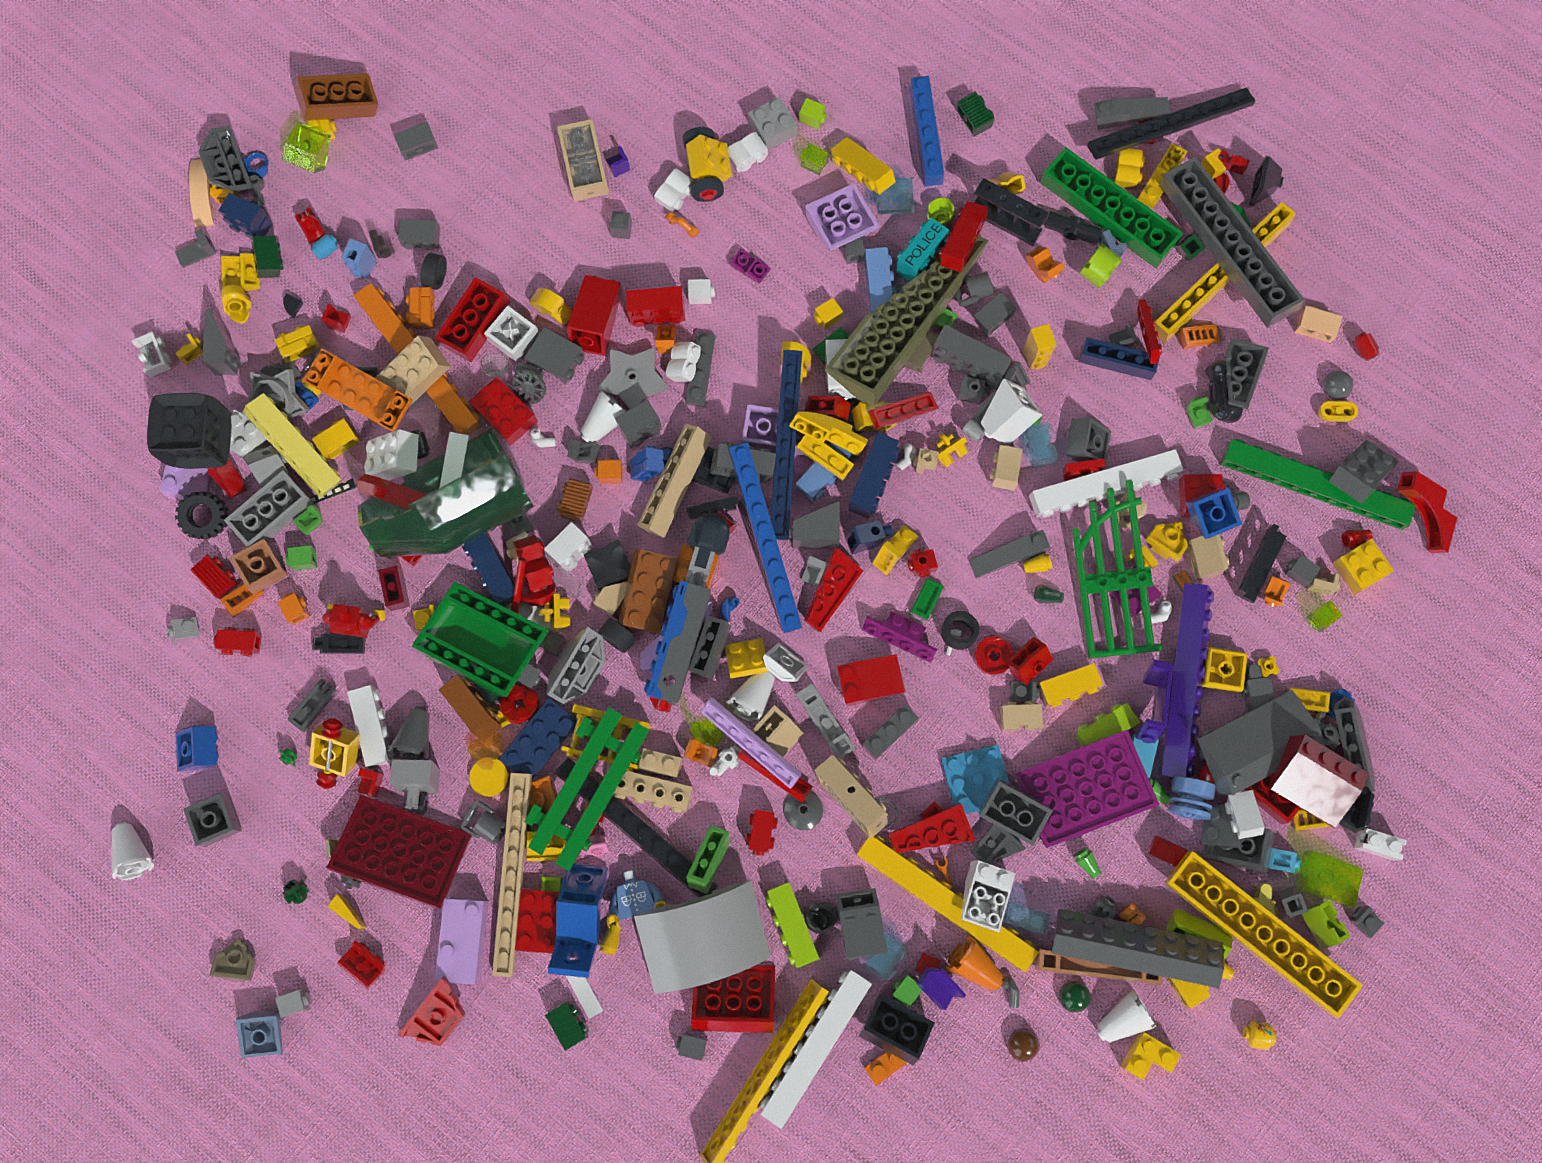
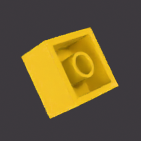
(1363, 566)

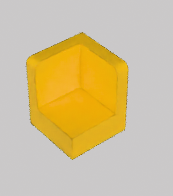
(1213, 164)

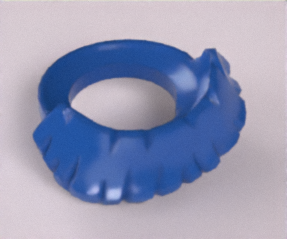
(260, 172)

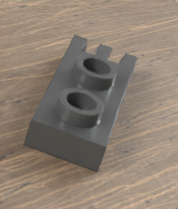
(312, 705)

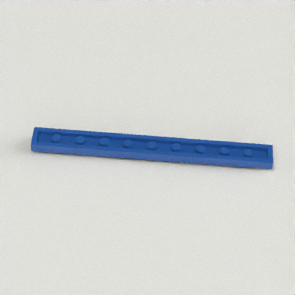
(765, 537)

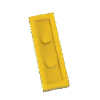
(825, 456)

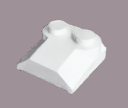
(784, 664)

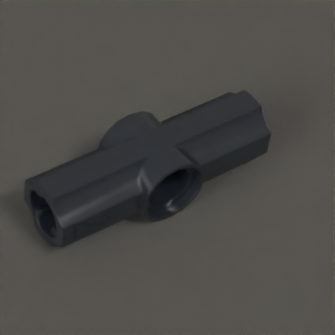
(1073, 228)

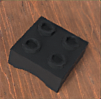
(608, 565)

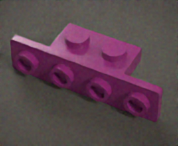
(902, 634)

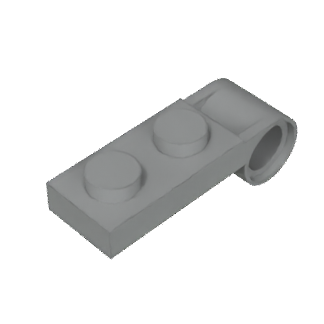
(974, 428)

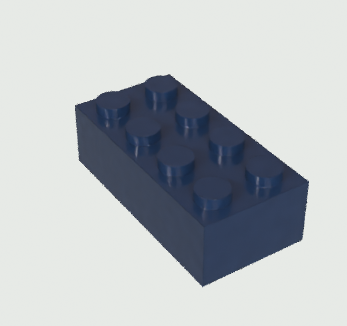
(873, 476)

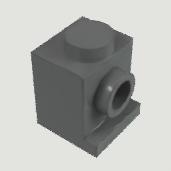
(1292, 902)

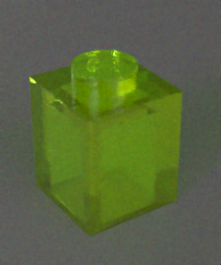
(813, 159)
(1324, 616)

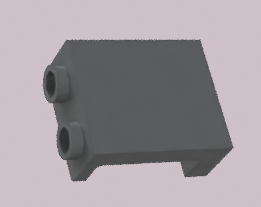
(555, 355)

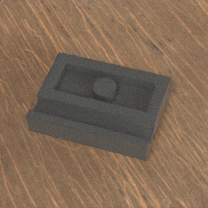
(1017, 375)

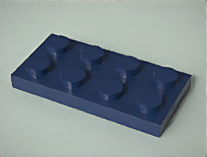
(538, 739)

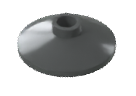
(807, 820)

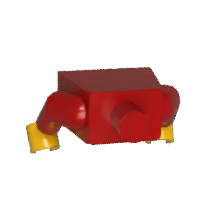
(351, 619)

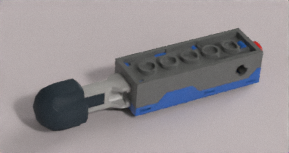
(707, 537)

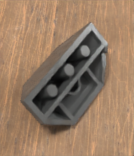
(223, 160)

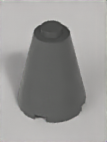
(413, 736)

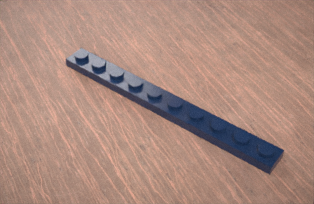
(785, 443)

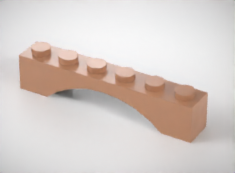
(1062, 964)

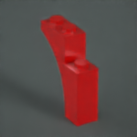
(1429, 501)

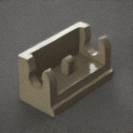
(921, 354)

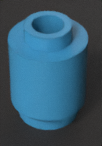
(324, 246)

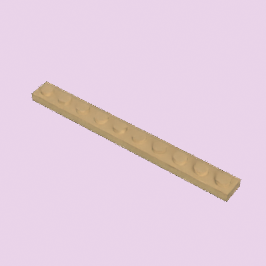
(512, 874)

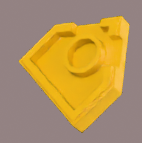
(1168, 540)

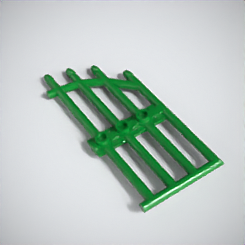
(1120, 580)

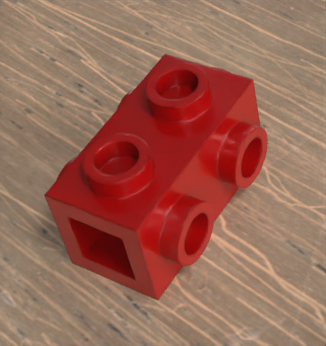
(243, 642)
(760, 837)

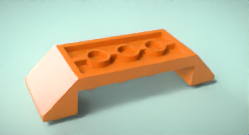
(357, 390)

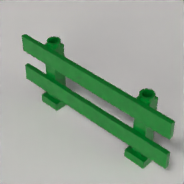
(551, 822)

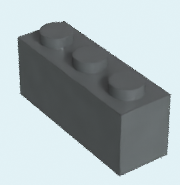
(710, 647)
(890, 732)

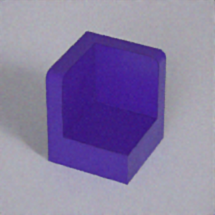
(619, 163)

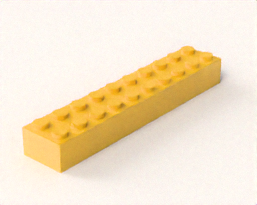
(1263, 934)

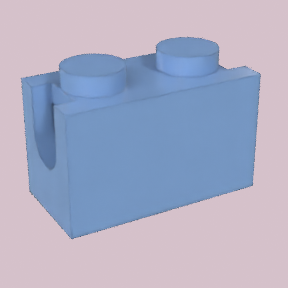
(358, 259)

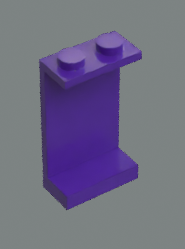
(1157, 675)

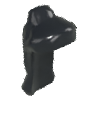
(1219, 394)

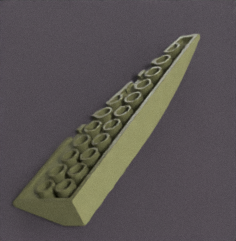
(896, 329)

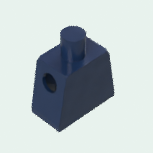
(867, 536)

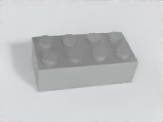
(269, 510)

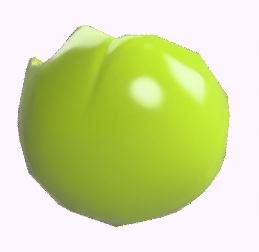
(941, 210)

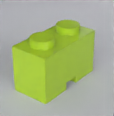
(1325, 925)

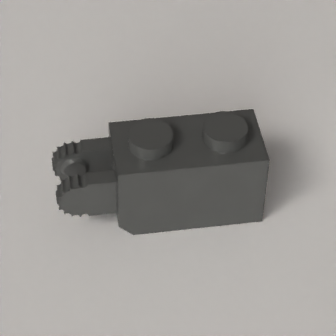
(1256, 689)

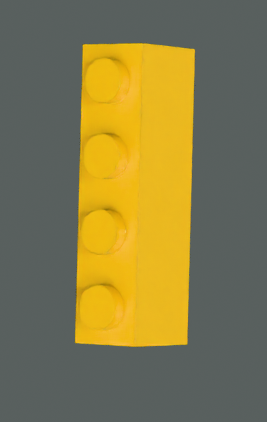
(862, 165)

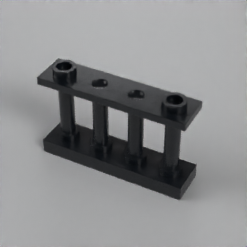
(1010, 212)

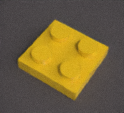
(746, 658)

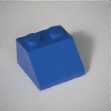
(1214, 512)
(196, 748)

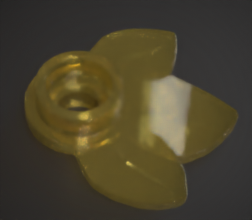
(489, 751)

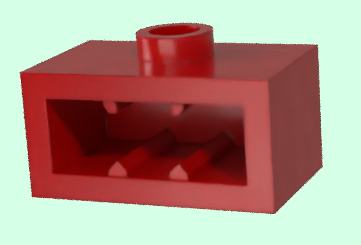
(1029, 660)

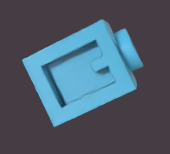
(1285, 861)

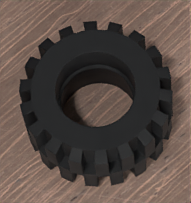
(186, 520)

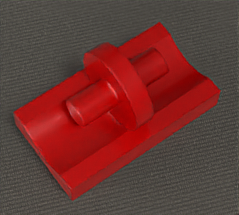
(310, 225)

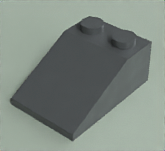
(218, 348)
(1252, 856)

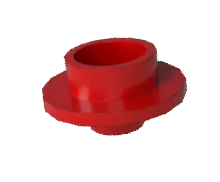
(538, 596)

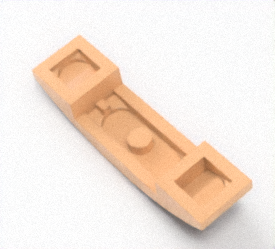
(200, 195)

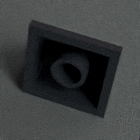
(1266, 180)

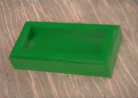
(927, 599)

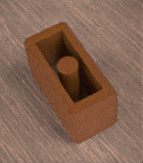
(575, 500)

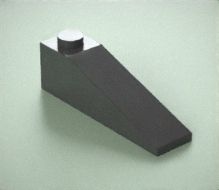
(1129, 110)
(1010, 554)

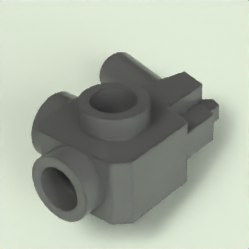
(1330, 732)

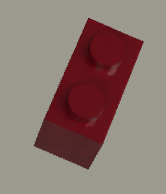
(394, 588)

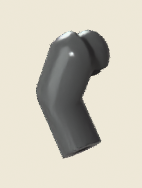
(1014, 995)

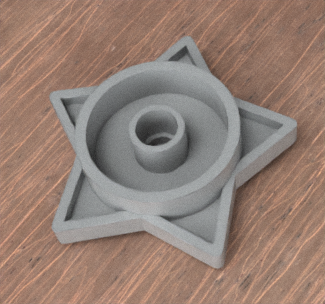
(281, 390)
(635, 390)

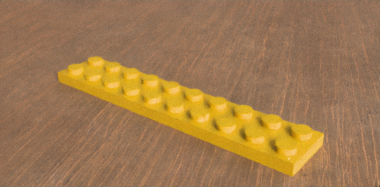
(763, 1074)

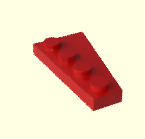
(833, 587)

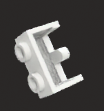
(152, 354)

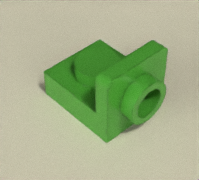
(1198, 412)

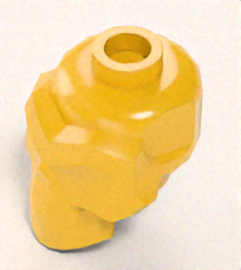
(235, 303)

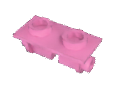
(597, 847)

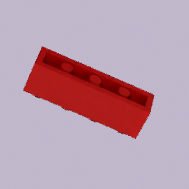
(963, 236)

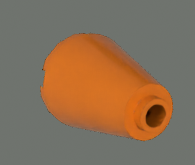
(974, 965)

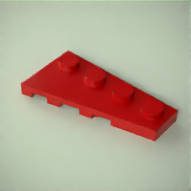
(938, 829)

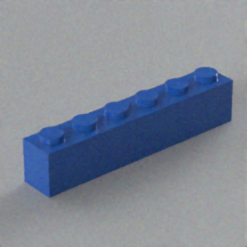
(926, 131)

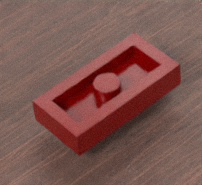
(1166, 851)

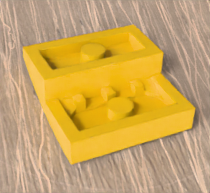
(239, 271)

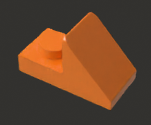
(665, 338)

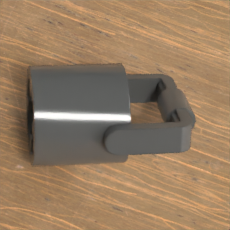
(979, 287)
(488, 825)

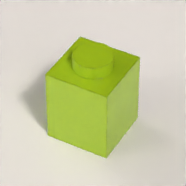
(813, 114)

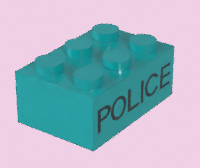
(921, 250)

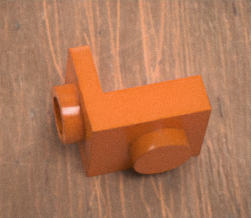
(1275, 591)
(700, 753)

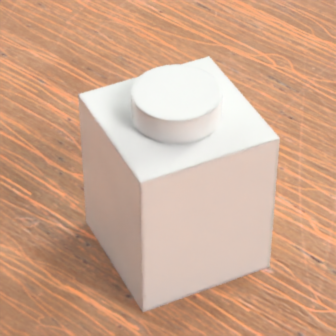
(700, 291)

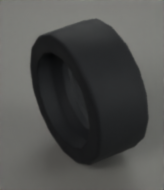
(433, 271)
(969, 620)

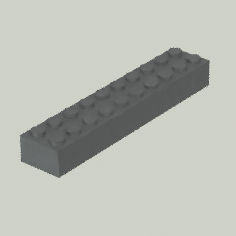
(1231, 242)

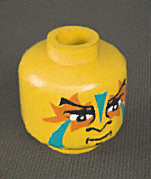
(1259, 1035)

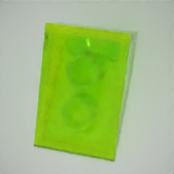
(1329, 879)

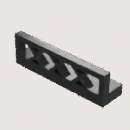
(1261, 564)

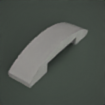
(825, 721)

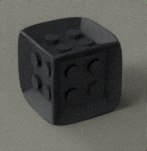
(189, 430)

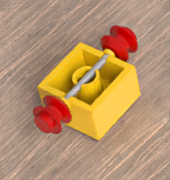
(333, 751)

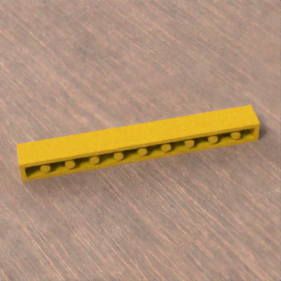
(1216, 277)
(944, 901)

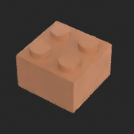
(258, 566)

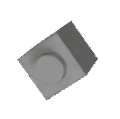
(293, 1003)

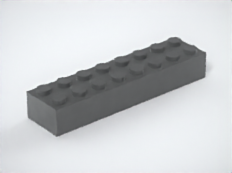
(1138, 948)

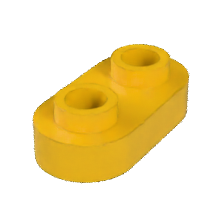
(1337, 410)

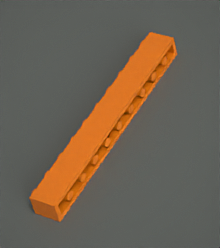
(399, 338)

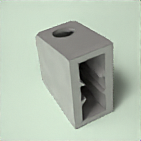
(265, 464)

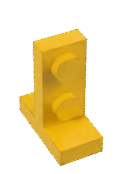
(894, 549)

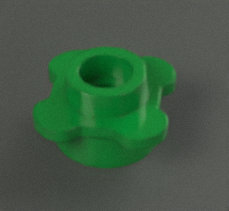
(287, 757)

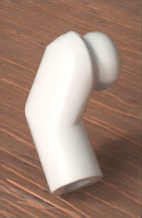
(1162, 613)

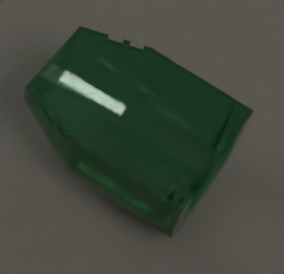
(448, 515)

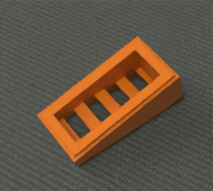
(1187, 343)
(234, 611)

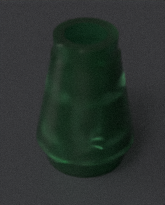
(1045, 594)

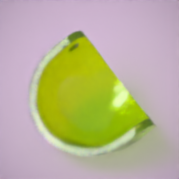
(706, 733)

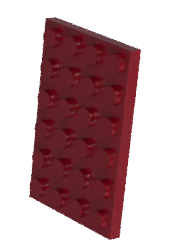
(399, 852)

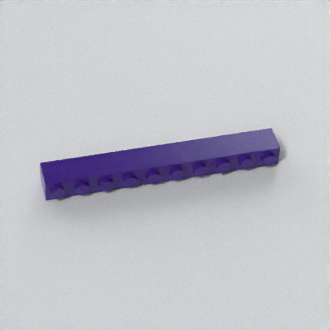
(1187, 681)

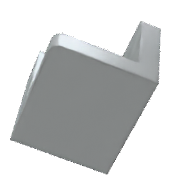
(814, 571)

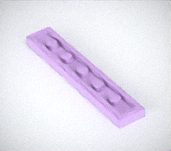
(751, 743)

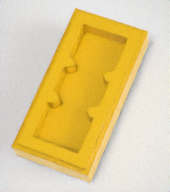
(1313, 699)

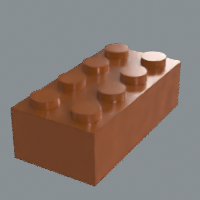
(335, 96)
(647, 591)

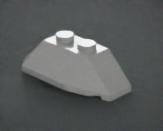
(577, 666)

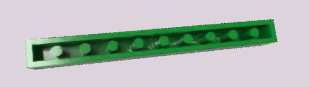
(1314, 483)

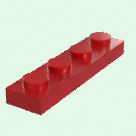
(1149, 334)
(903, 410)
(799, 790)

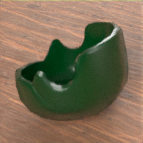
(1074, 996)

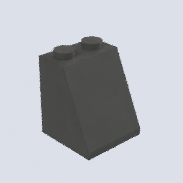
(817, 529)

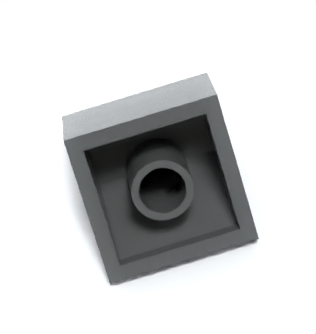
(1087, 440)

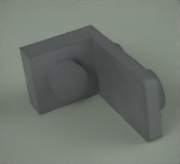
(197, 251)

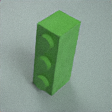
(708, 859)

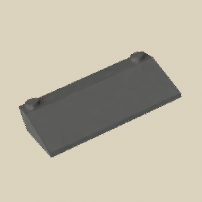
(1255, 742)

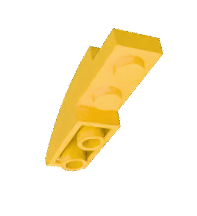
(1153, 190)
(828, 428)

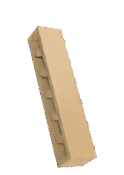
(674, 480)

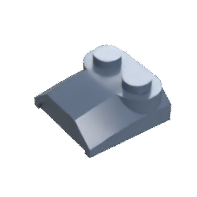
(259, 1034)

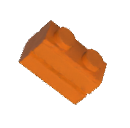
(421, 308)

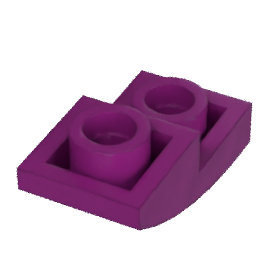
(749, 266)

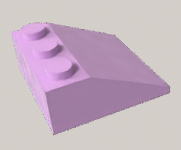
(841, 217)

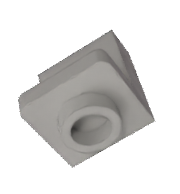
(183, 629)

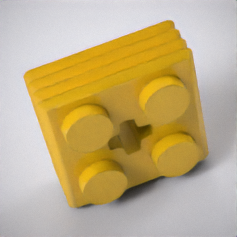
(1233, 661)

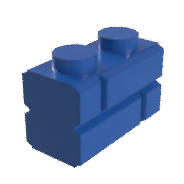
(646, 464)

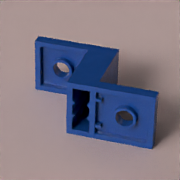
(578, 921)

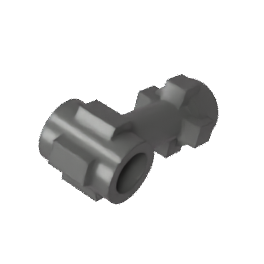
(258, 186)

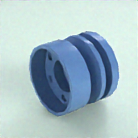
(1191, 798)

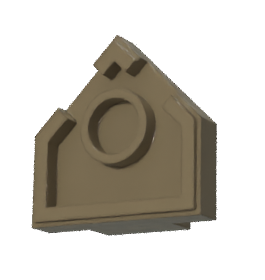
(234, 963)

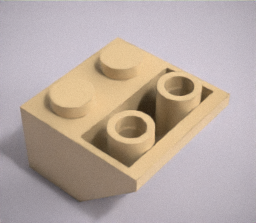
(1207, 557)
(778, 731)

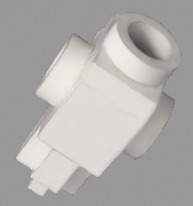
(727, 760)

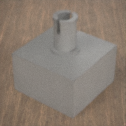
(414, 778)

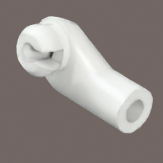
(537, 438)
(909, 455)

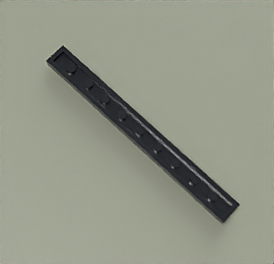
(1170, 123)
(637, 830)

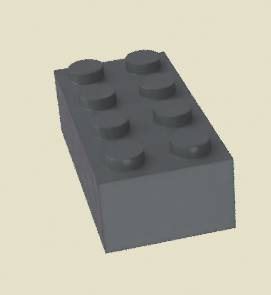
(970, 357)

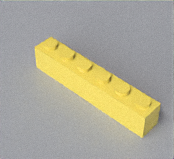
(292, 445)

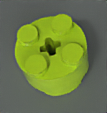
(1100, 266)

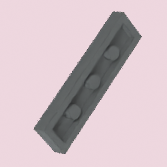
(699, 385)

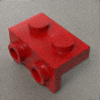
(362, 964)

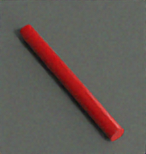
(518, 585)

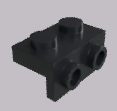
(1359, 814)

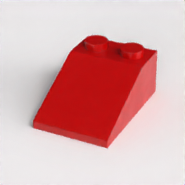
(871, 679)

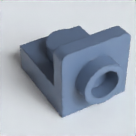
(1110, 241)

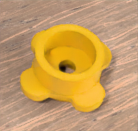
(1269, 661)

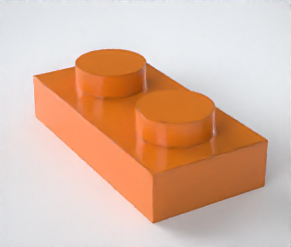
(883, 1067)

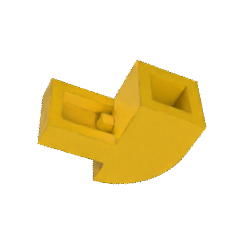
(552, 304)
(806, 357)

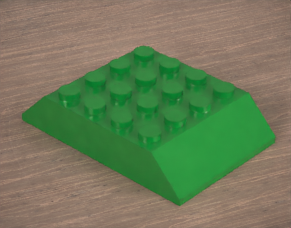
(479, 640)

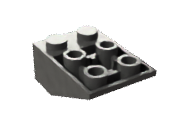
(861, 923)

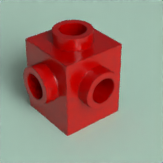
(927, 558)

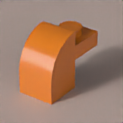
(1043, 265)

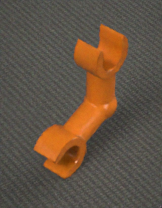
(690, 230)

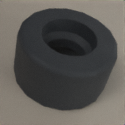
(617, 635)

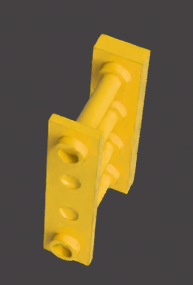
(582, 712)

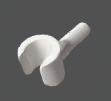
(956, 633)

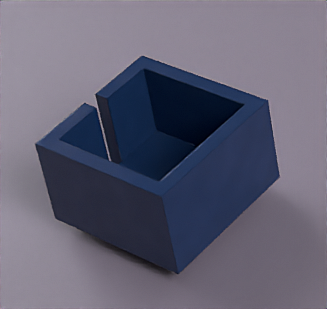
(244, 216)

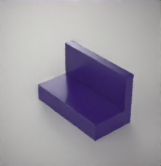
(939, 987)

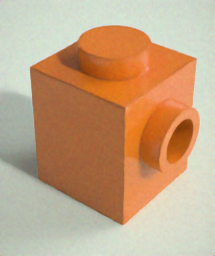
(609, 471)
(293, 608)

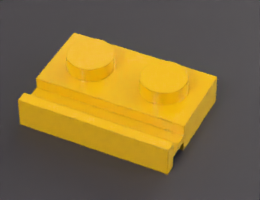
(551, 852)

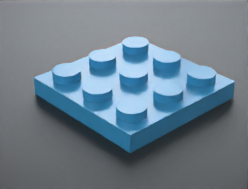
(973, 775)

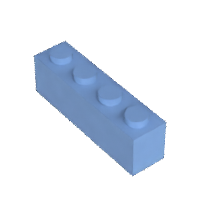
(878, 276)
(818, 478)

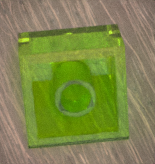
(307, 148)

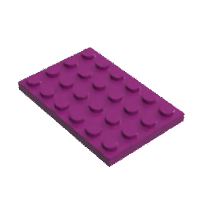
(1090, 787)

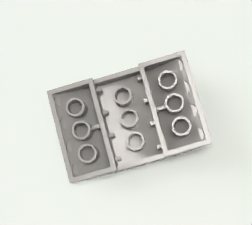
(703, 938)

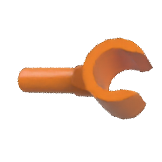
(944, 870)

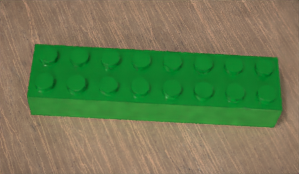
(1111, 207)

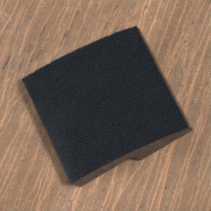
(713, 481)

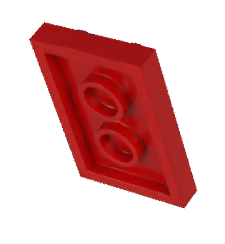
(537, 921)

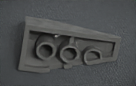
(1244, 369)

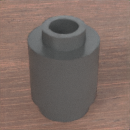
(525, 366)
(1241, 500)

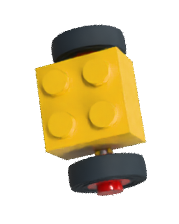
(707, 163)

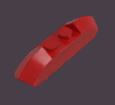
(387, 491)

